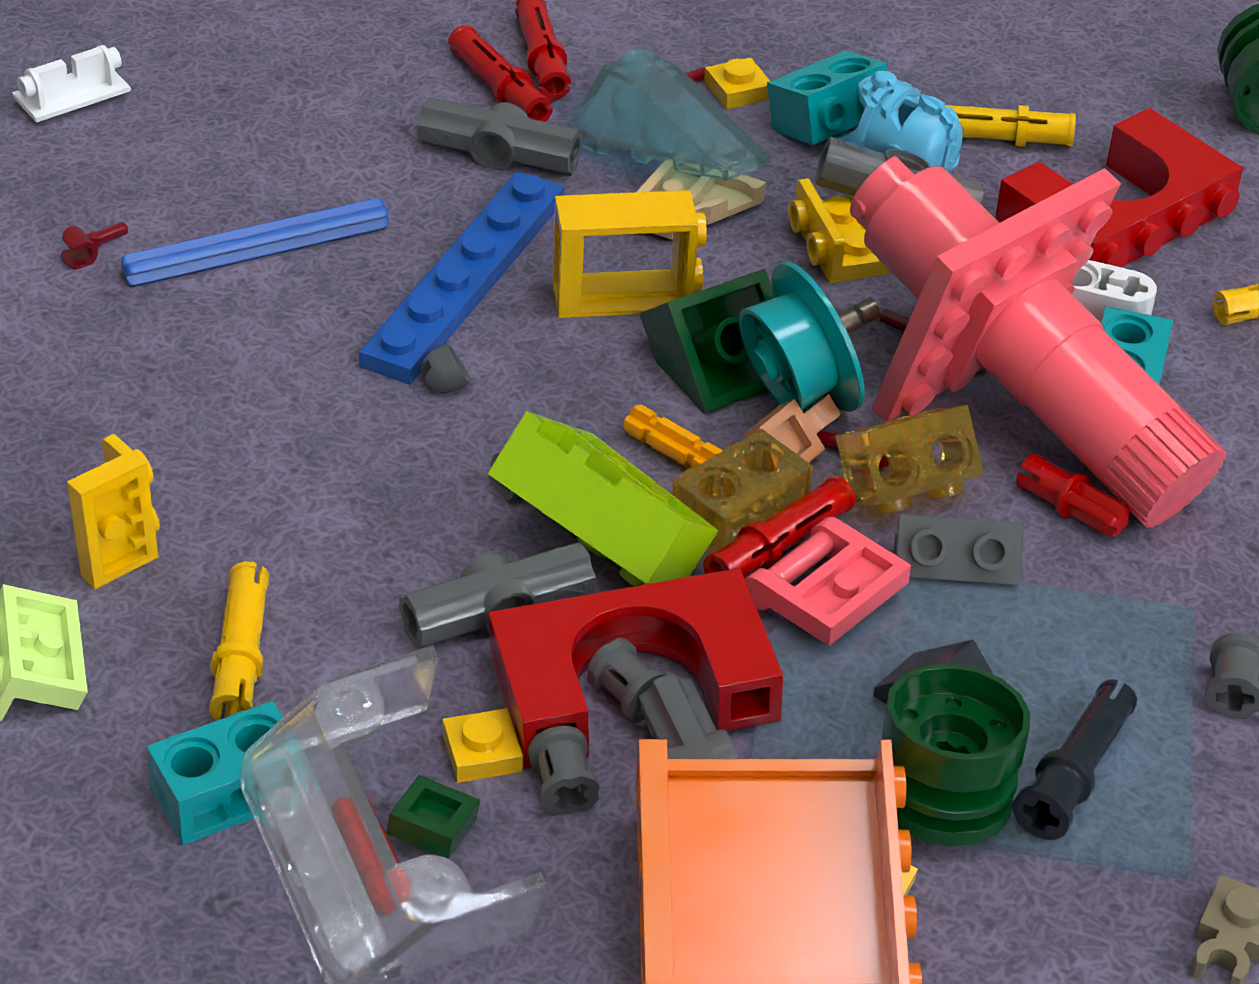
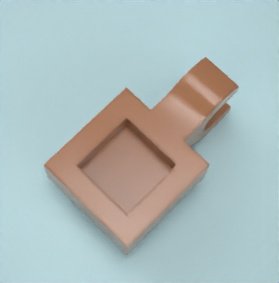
(799, 428)

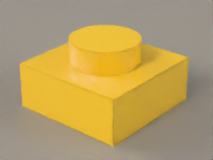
(737, 82)
(482, 745)

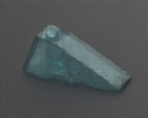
(663, 115)

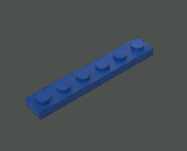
(461, 278)

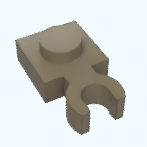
(1229, 930)

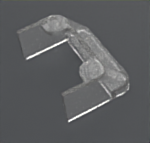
(350, 896)

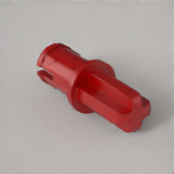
(1073, 496)

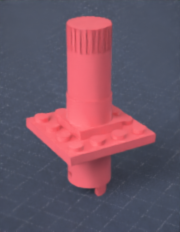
(1007, 305)

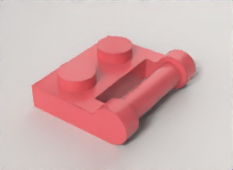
(839, 591)

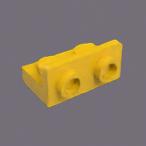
(832, 235)
(114, 514)

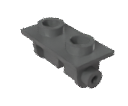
(960, 548)

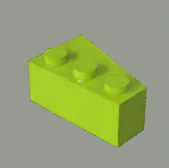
(602, 500)

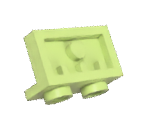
(40, 649)

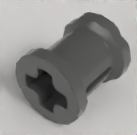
(1236, 675)
(627, 680)
(563, 770)

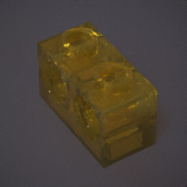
(909, 448)
(743, 485)

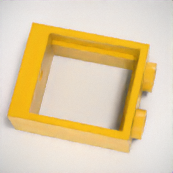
(620, 214)

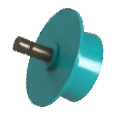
(803, 343)

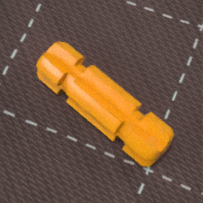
(668, 437)

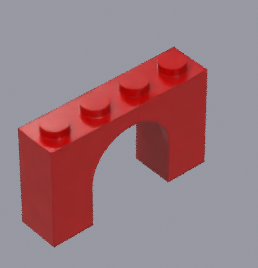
(1180, 173)
(695, 620)

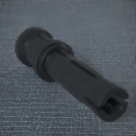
(1067, 774)

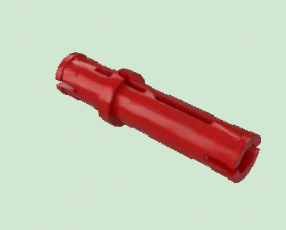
(545, 55)
(507, 82)
(763, 542)

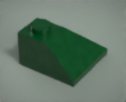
(702, 343)

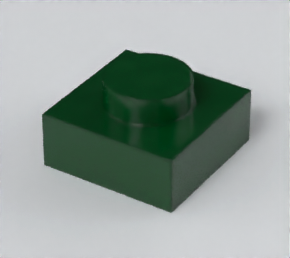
(433, 817)

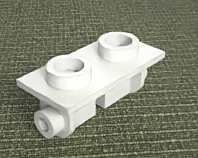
(52, 92)

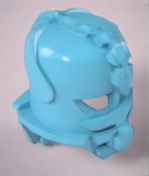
(919, 128)

